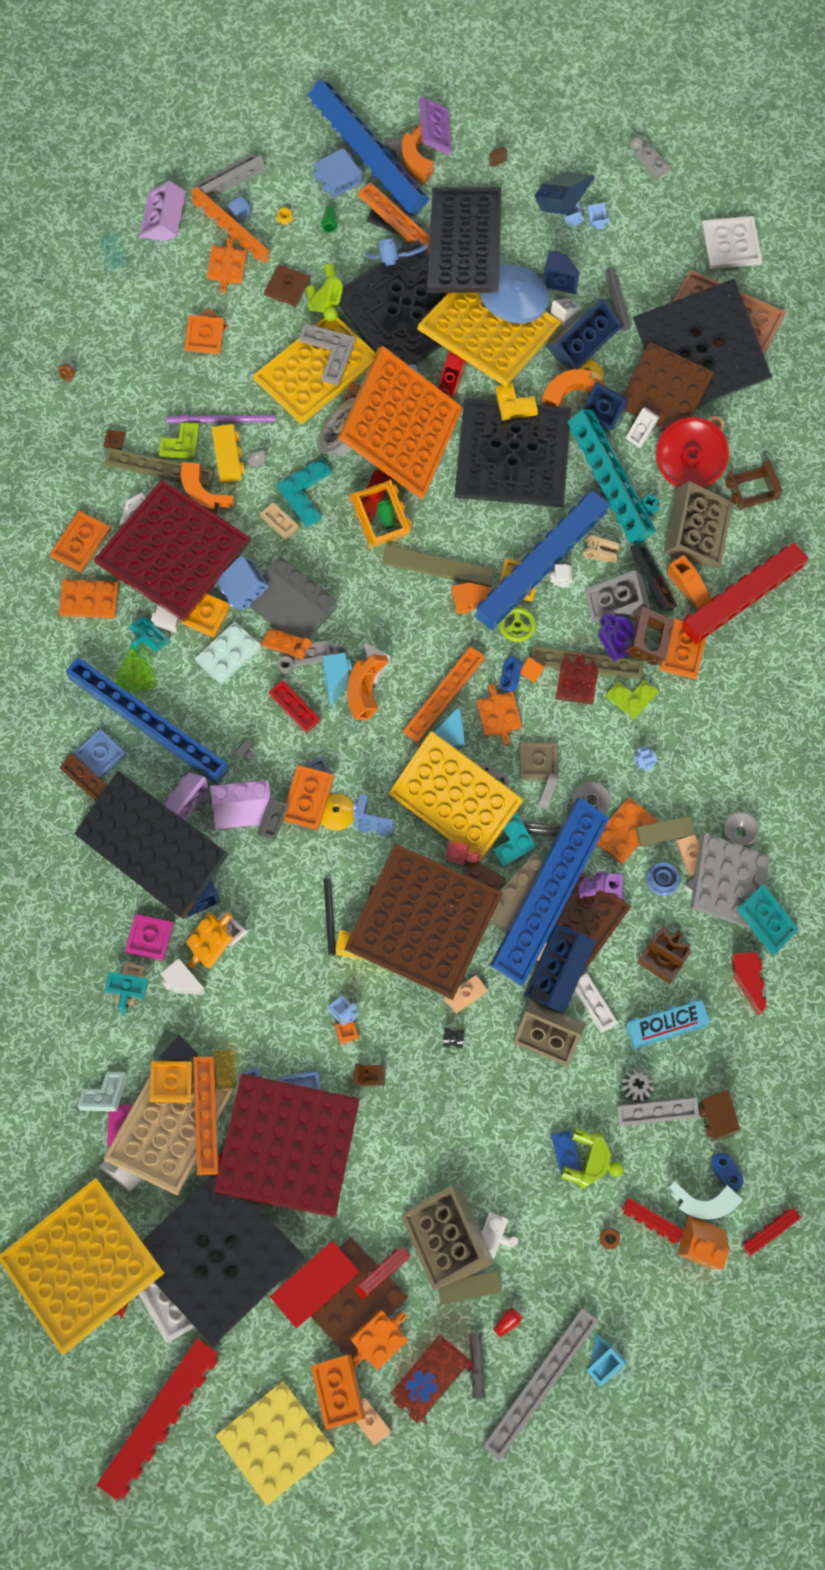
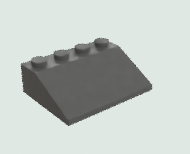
(293, 601)

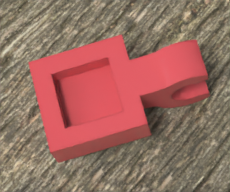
(459, 853)

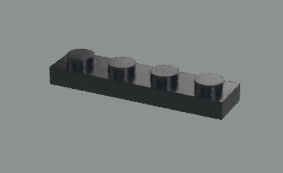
(653, 576)

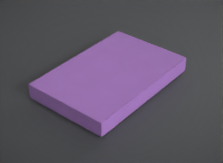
(435, 125)

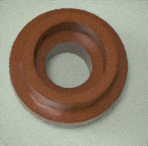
(66, 372)
(616, 1238)

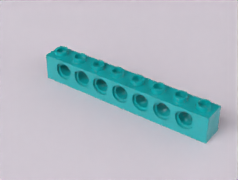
(611, 476)

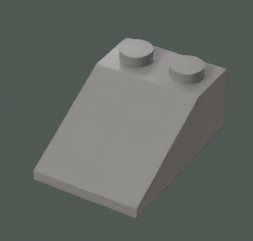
(617, 596)

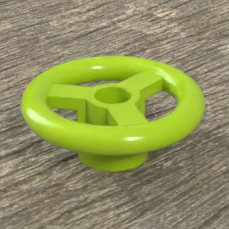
(518, 631)

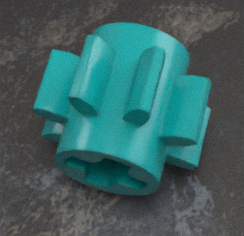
(650, 504)

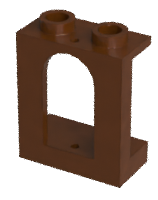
(765, 471)
(657, 621)

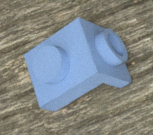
(575, 216)
(597, 216)
(343, 1010)

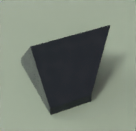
(173, 1047)

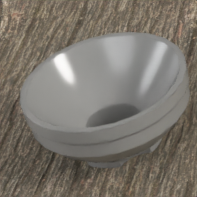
(743, 821)

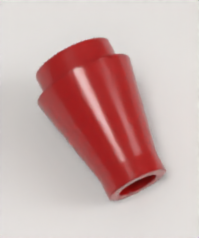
(507, 1322)

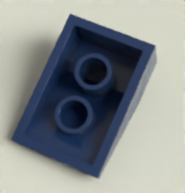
(563, 192)

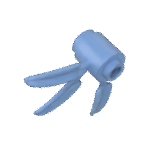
(389, 253)

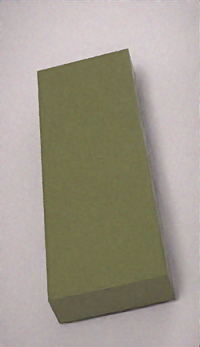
(664, 831)
(470, 1288)

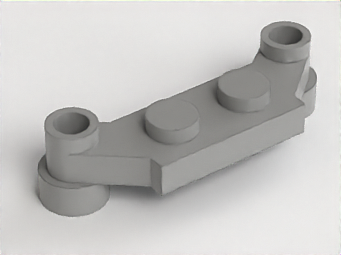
(312, 656)

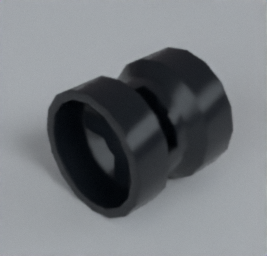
(449, 1036)

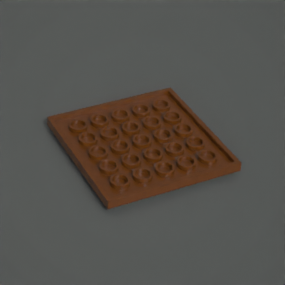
(423, 921)

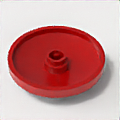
(692, 452)

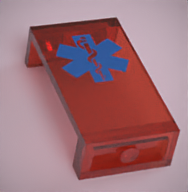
(430, 1378)

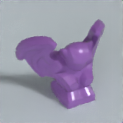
(604, 882)

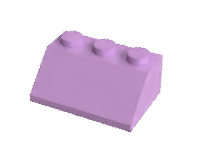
(162, 212)
(187, 795)
(239, 804)

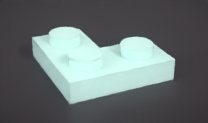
(105, 1098)

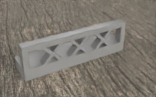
(231, 175)

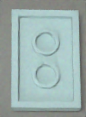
(228, 653)

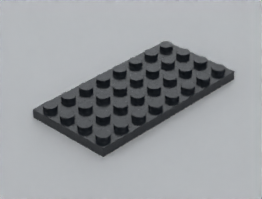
(464, 240)
(151, 844)

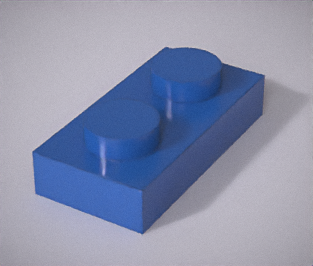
(565, 1151)

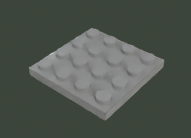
(726, 877)

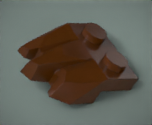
(665, 955)

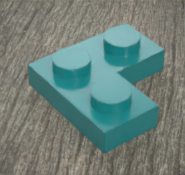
(519, 842)

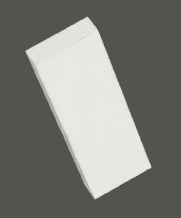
(595, 1004)

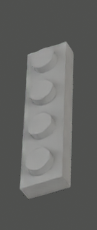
(657, 1111)

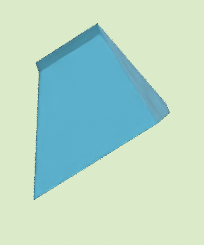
(604, 1361)

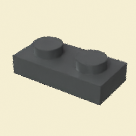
(272, 818)

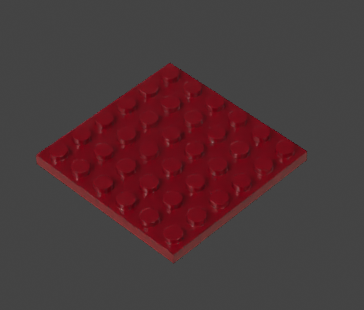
(172, 550)
(287, 1145)

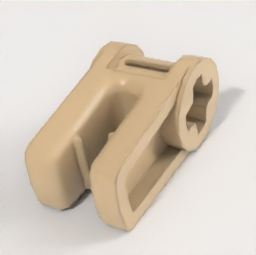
(601, 549)

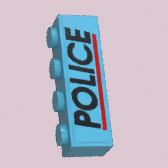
(667, 1024)

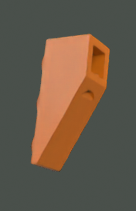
(688, 582)
(467, 596)

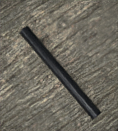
(329, 916)

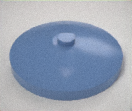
(521, 295)

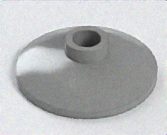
(595, 792)

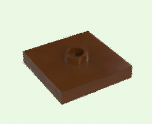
(287, 285)

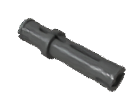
(477, 1373)

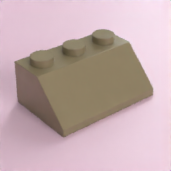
(549, 1033)

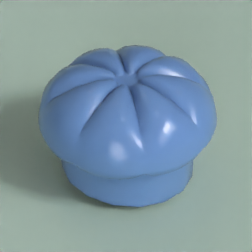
(663, 879)

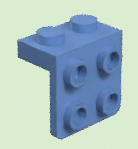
(368, 822)

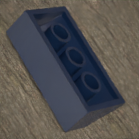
(585, 334)
(560, 968)

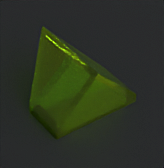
(135, 673)

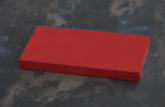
(314, 1284)

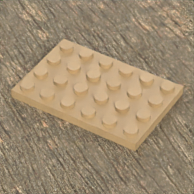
(160, 1139)

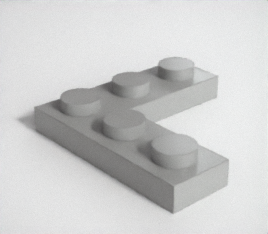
(338, 343)

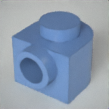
(239, 208)

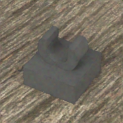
(394, 145)
(244, 751)

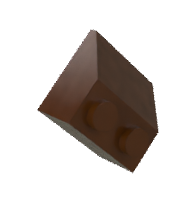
(719, 1116)

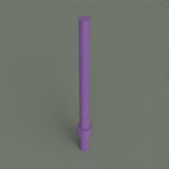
(185, 418)

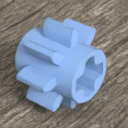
(645, 758)

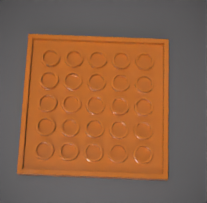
(400, 422)

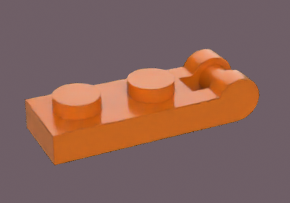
(286, 643)

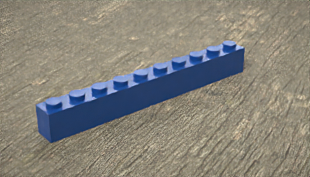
(368, 147)
(541, 560)
(147, 721)

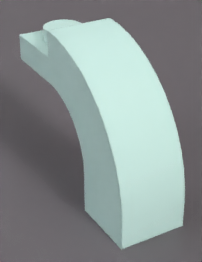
(713, 1208)

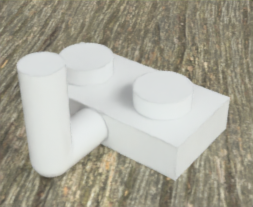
(493, 1233)

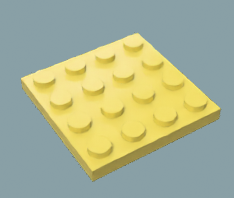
(275, 1443)

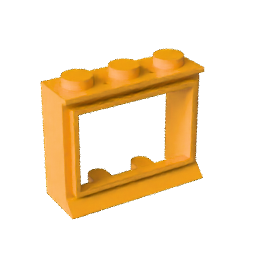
(365, 525)

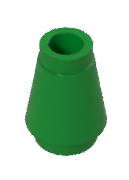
(329, 220)
(386, 513)

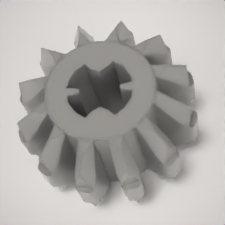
(633, 1090)

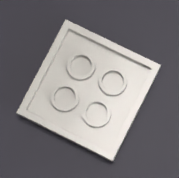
(731, 242)

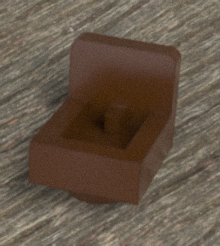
(369, 1075)

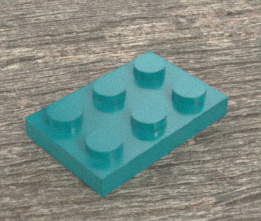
(767, 919)

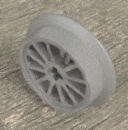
(328, 437)

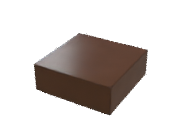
(498, 156)
(114, 439)

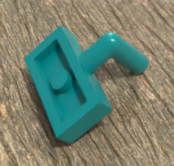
(149, 634)
(126, 987)

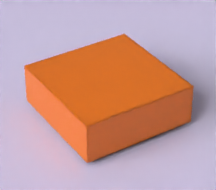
(532, 669)
(347, 1032)

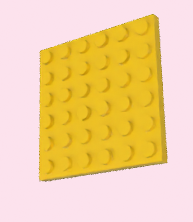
(485, 340)
(80, 1266)

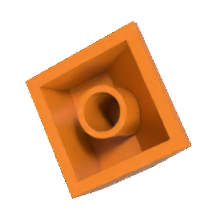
(704, 1244)

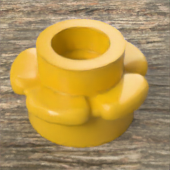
(284, 212)

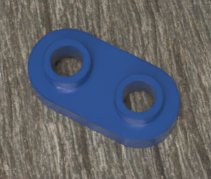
(510, 674)
(727, 1171)

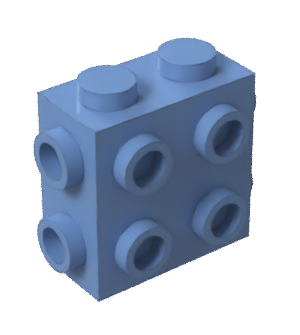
(337, 173)
(242, 583)

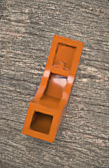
(413, 162)
(566, 383)
(192, 482)
(360, 686)

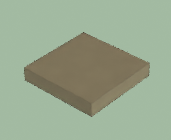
(537, 760)

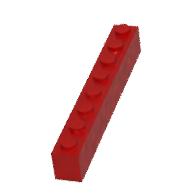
(744, 593)
(157, 1420)

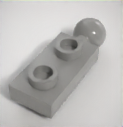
(649, 158)

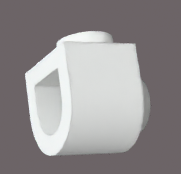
(561, 575)

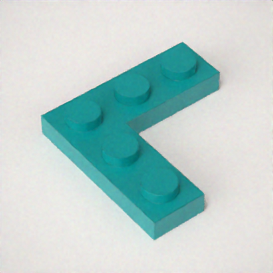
(293, 488)

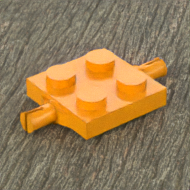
(209, 940)

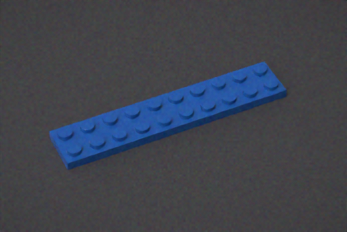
(549, 892)

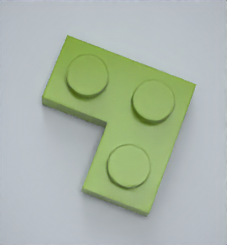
(181, 447)
(633, 702)

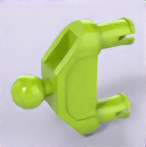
(328, 296)
(596, 1161)

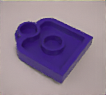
(616, 635)

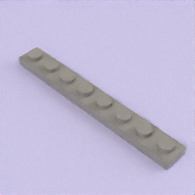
(540, 1384)

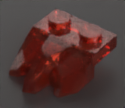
(577, 680)

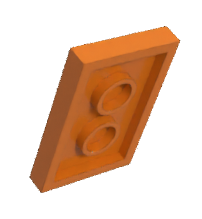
(80, 541)
(89, 598)
(682, 655)
(308, 797)
(620, 835)
(338, 1392)

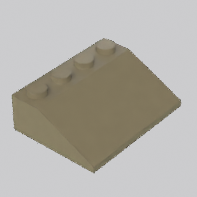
(698, 525)
(447, 1238)

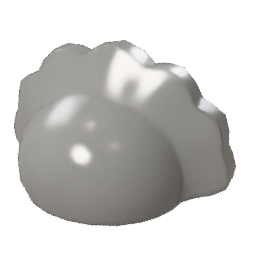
(257, 458)

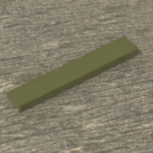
(151, 466)
(437, 566)
(621, 668)

